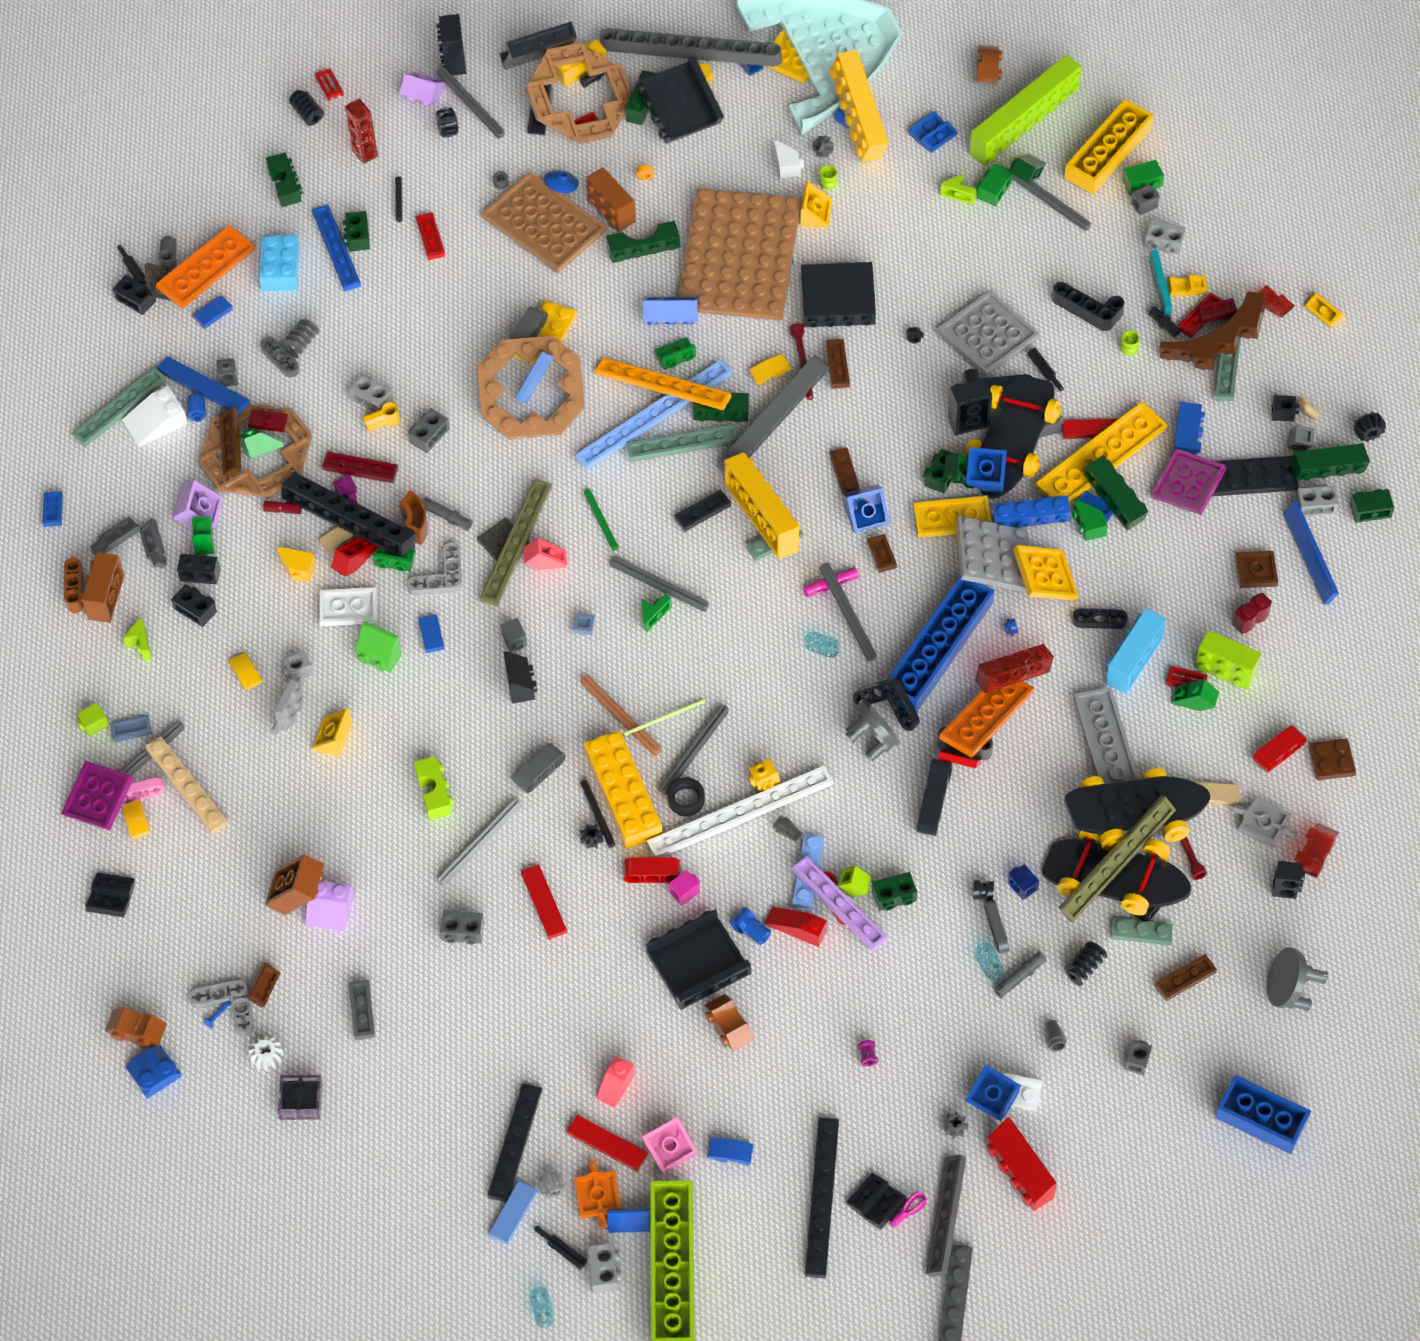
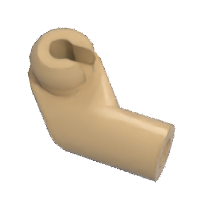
(1308, 409)

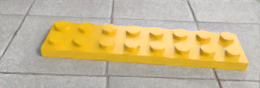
(1116, 443)

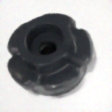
(914, 335)

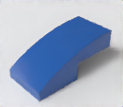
(730, 1150)

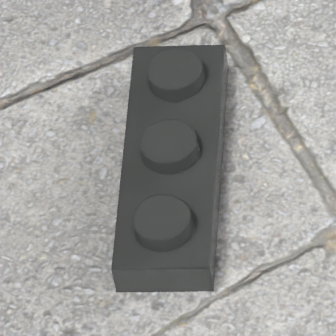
(361, 1009)

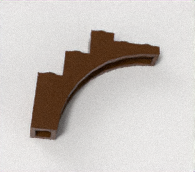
(1223, 340)

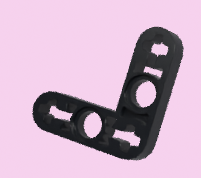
(893, 695)

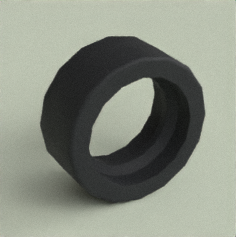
(686, 783)

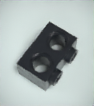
(133, 295)
(198, 569)
(192, 607)
(1288, 879)

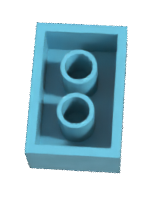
(279, 262)

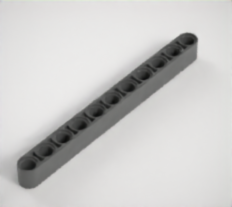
(688, 46)

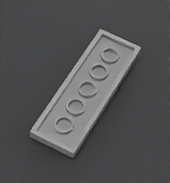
(1105, 735)

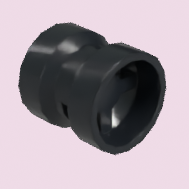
(983, 890)

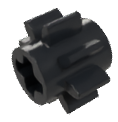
(595, 833)

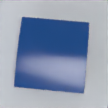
(932, 132)

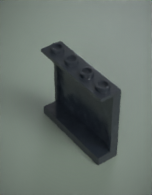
(535, 45)
(680, 101)
(838, 294)
(697, 959)

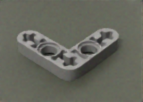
(444, 579)
(235, 998)

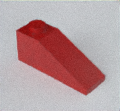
(352, 556)
(798, 924)

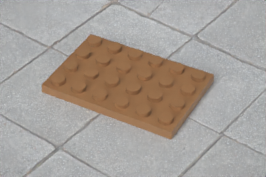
(544, 222)

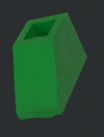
(1090, 521)
(1195, 695)

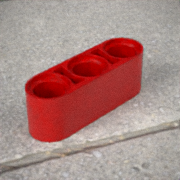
(1279, 748)
(651, 869)

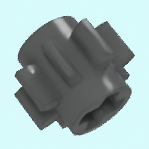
(823, 146)
(955, 1119)

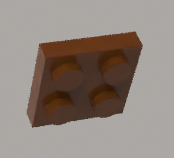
(1256, 569)
(1332, 759)

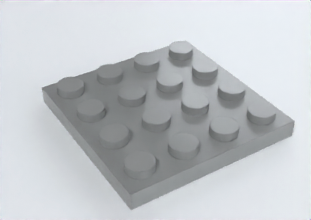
(988, 333)
(988, 553)

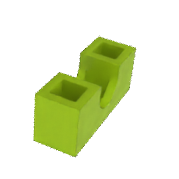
(430, 773)

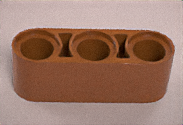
(71, 578)

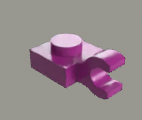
(346, 488)

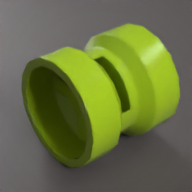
(828, 177)
(1129, 343)

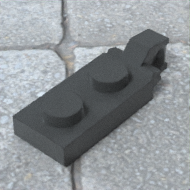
(115, 536)
(153, 543)

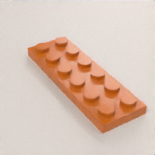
(205, 267)
(984, 717)

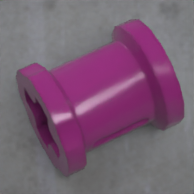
(871, 1059)

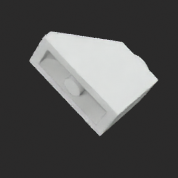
(787, 160)

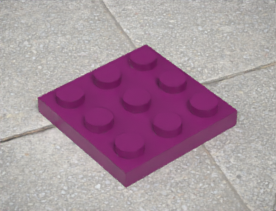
(1188, 481)
(97, 795)

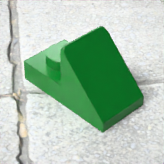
(202, 535)
(654, 613)

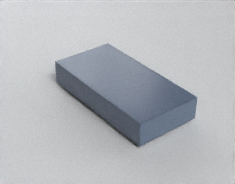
(131, 728)

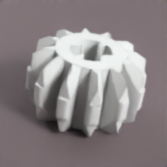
(272, 1053)

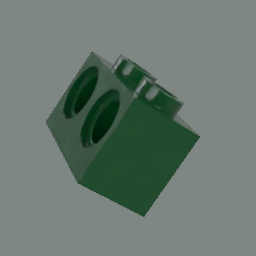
(357, 231)
(956, 468)
(937, 470)
(892, 887)

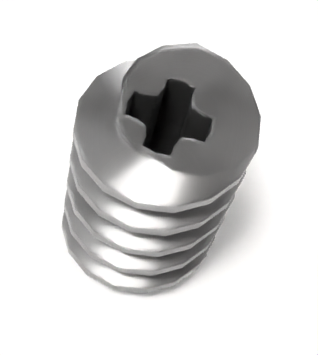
(300, 337)

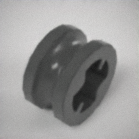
(500, 175)

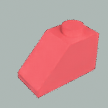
(544, 555)
(616, 1081)

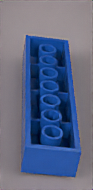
(942, 639)

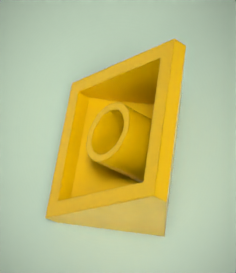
(815, 207)
(333, 733)

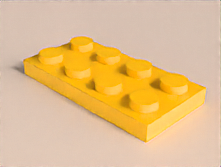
(557, 323)
(940, 516)

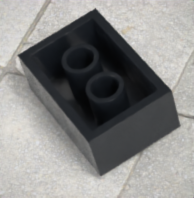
(451, 44)
(970, 406)

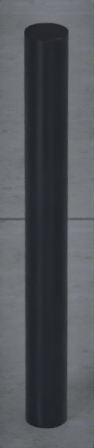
(597, 813)

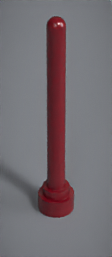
(797, 332)
(1197, 870)

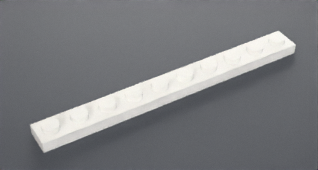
(739, 812)

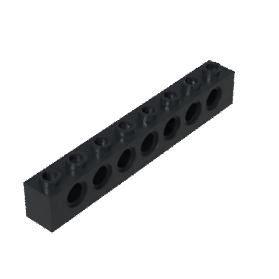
(348, 515)

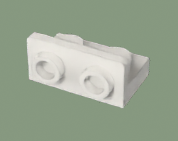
(1029, 1091)

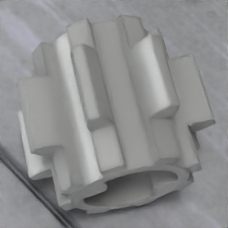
(551, 1184)

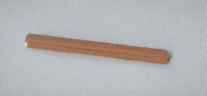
(641, 735)

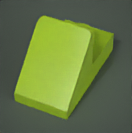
(955, 189)
(138, 637)

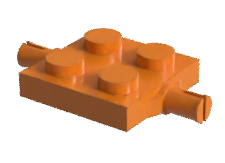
(597, 1194)

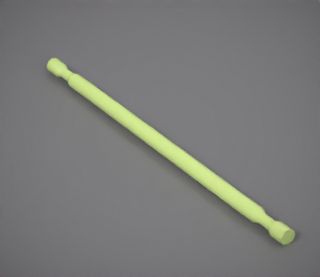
(664, 717)

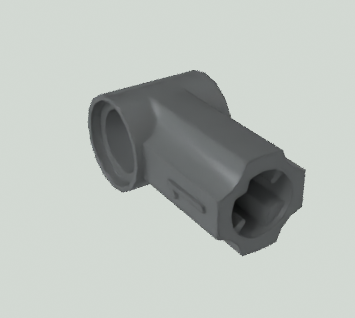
(167, 252)

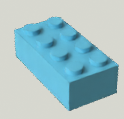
(1135, 651)

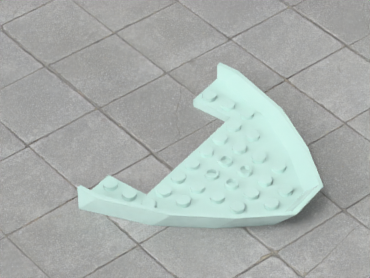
(818, 34)

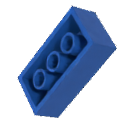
(1263, 1114)

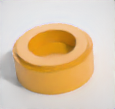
(645, 172)

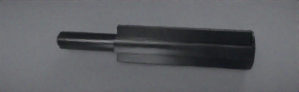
(132, 266)
(1044, 367)
(562, 1248)

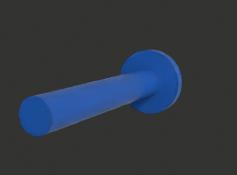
(209, 1022)

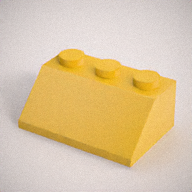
(572, 72)

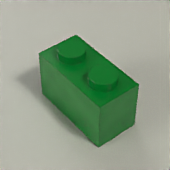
(1143, 175)
(994, 184)

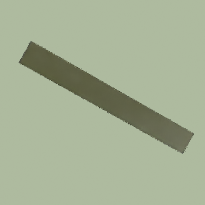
(516, 542)
(1117, 859)

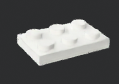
(348, 606)

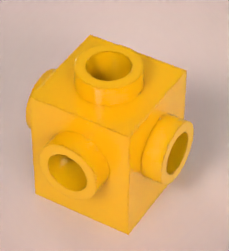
(763, 775)

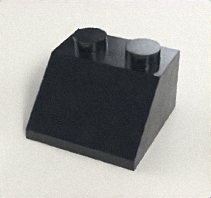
(519, 677)

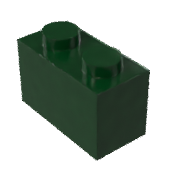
(1027, 168)
(1372, 505)

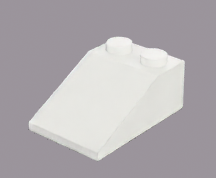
(155, 417)

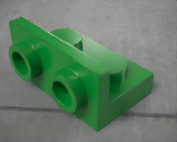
(675, 353)
(387, 560)

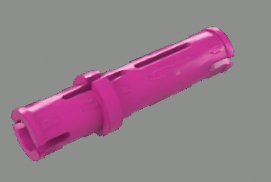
(822, 586)

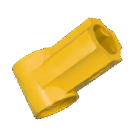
(387, 415)

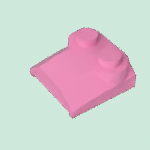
(669, 1145)

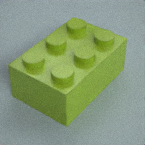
(1228, 660)

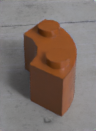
(988, 64)
(415, 513)
(728, 1022)
(135, 1027)

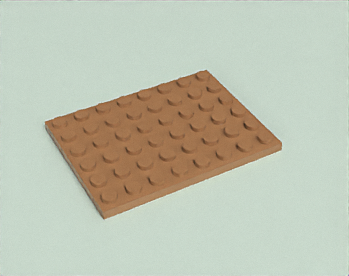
(740, 253)

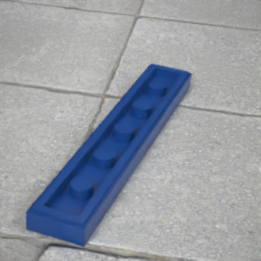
(336, 248)
(202, 385)
(1310, 553)

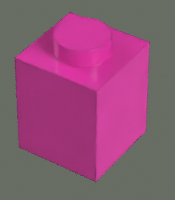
(684, 887)

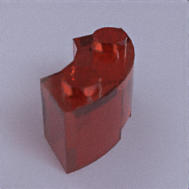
(1319, 845)

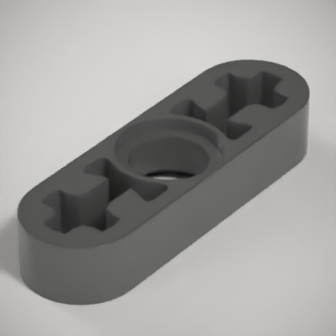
(277, 350)
(996, 926)

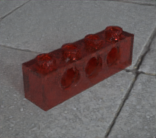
(361, 131)
(1014, 668)

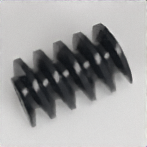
(306, 107)
(1084, 961)

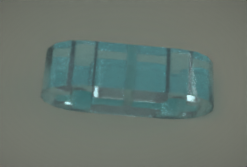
(822, 644)
(992, 959)
(538, 1308)

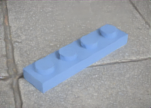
(803, 895)

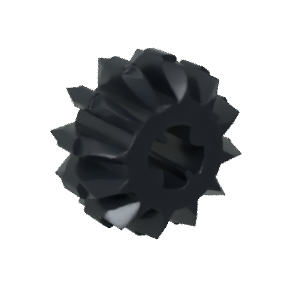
(447, 122)
(1369, 426)

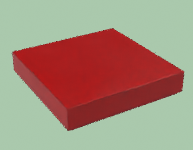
(959, 758)

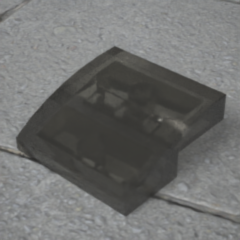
(154, 274)

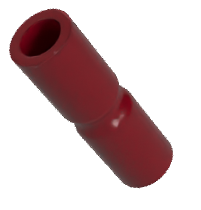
(278, 507)

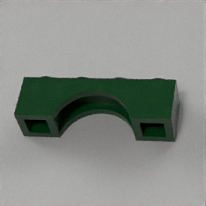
(623, 247)

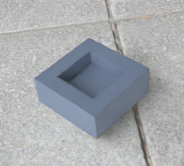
(584, 624)

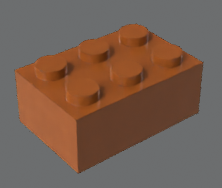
(610, 199)
(103, 587)
(294, 884)

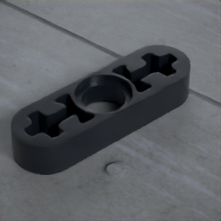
(1114, 613)

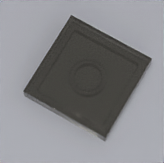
(495, 537)

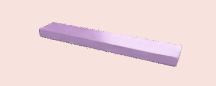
(839, 903)

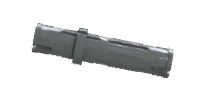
(452, 516)
(1026, 969)

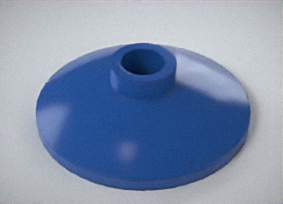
(561, 181)

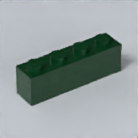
(1329, 462)
(1115, 492)

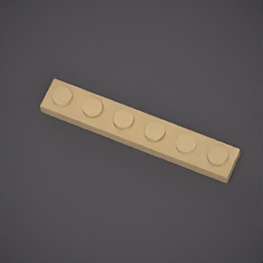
(186, 785)

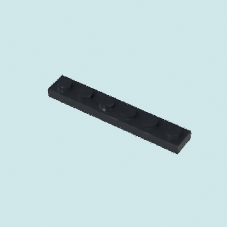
(515, 1143)

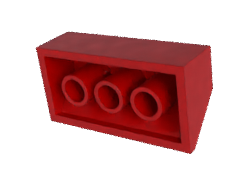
(1021, 1165)

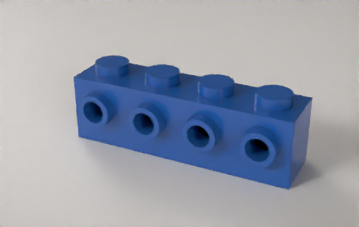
(1033, 512)

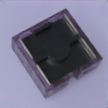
(300, 1097)

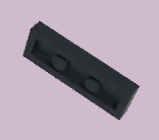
(702, 510)

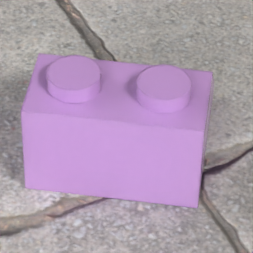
(422, 88)
(197, 501)
(330, 906)

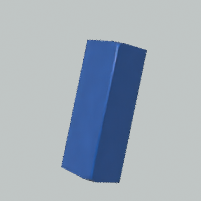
(628, 1220)

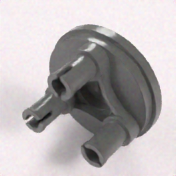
(871, 721)
(1288, 979)

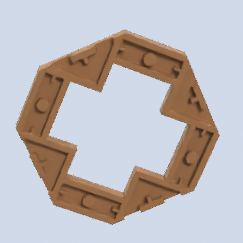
(563, 121)
(533, 425)
(245, 482)

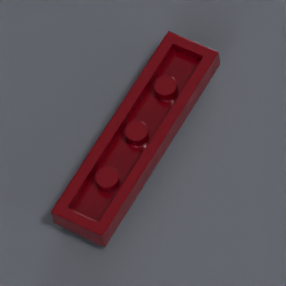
(360, 467)

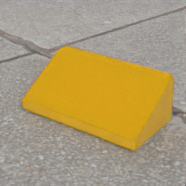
(1324, 310)

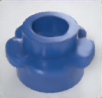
(1011, 626)

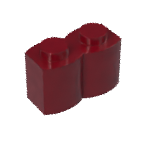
(1252, 613)

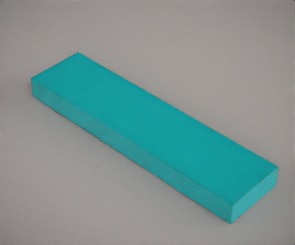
(1160, 282)

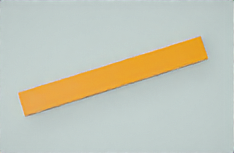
(663, 383)

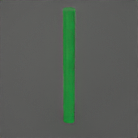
(601, 520)

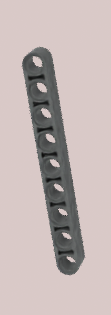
(777, 410)

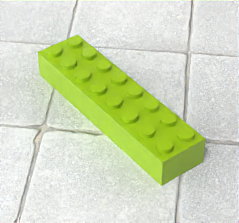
(1025, 110)
(672, 1261)

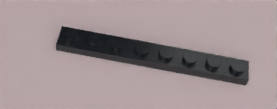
(822, 1198)

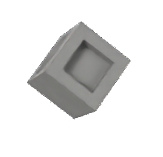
(297, 659)

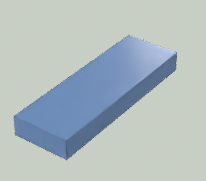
(534, 377)
(513, 1212)

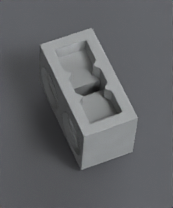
(1165, 237)
(370, 397)
(1317, 501)
(600, 1268)

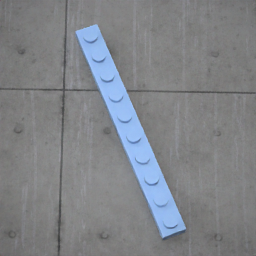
(647, 418)

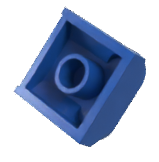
(153, 1070)
(993, 1093)

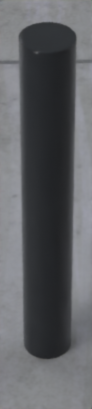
(398, 199)

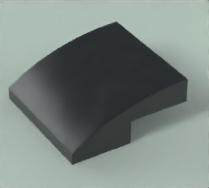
(110, 895)
(876, 1201)

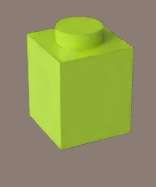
(92, 720)
(854, 881)

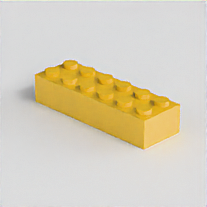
(858, 106)
(1109, 146)
(761, 505)
(622, 789)

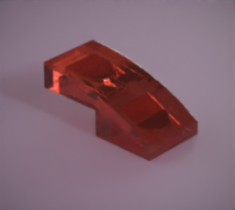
(1276, 304)

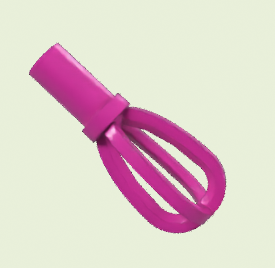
(903, 1214)

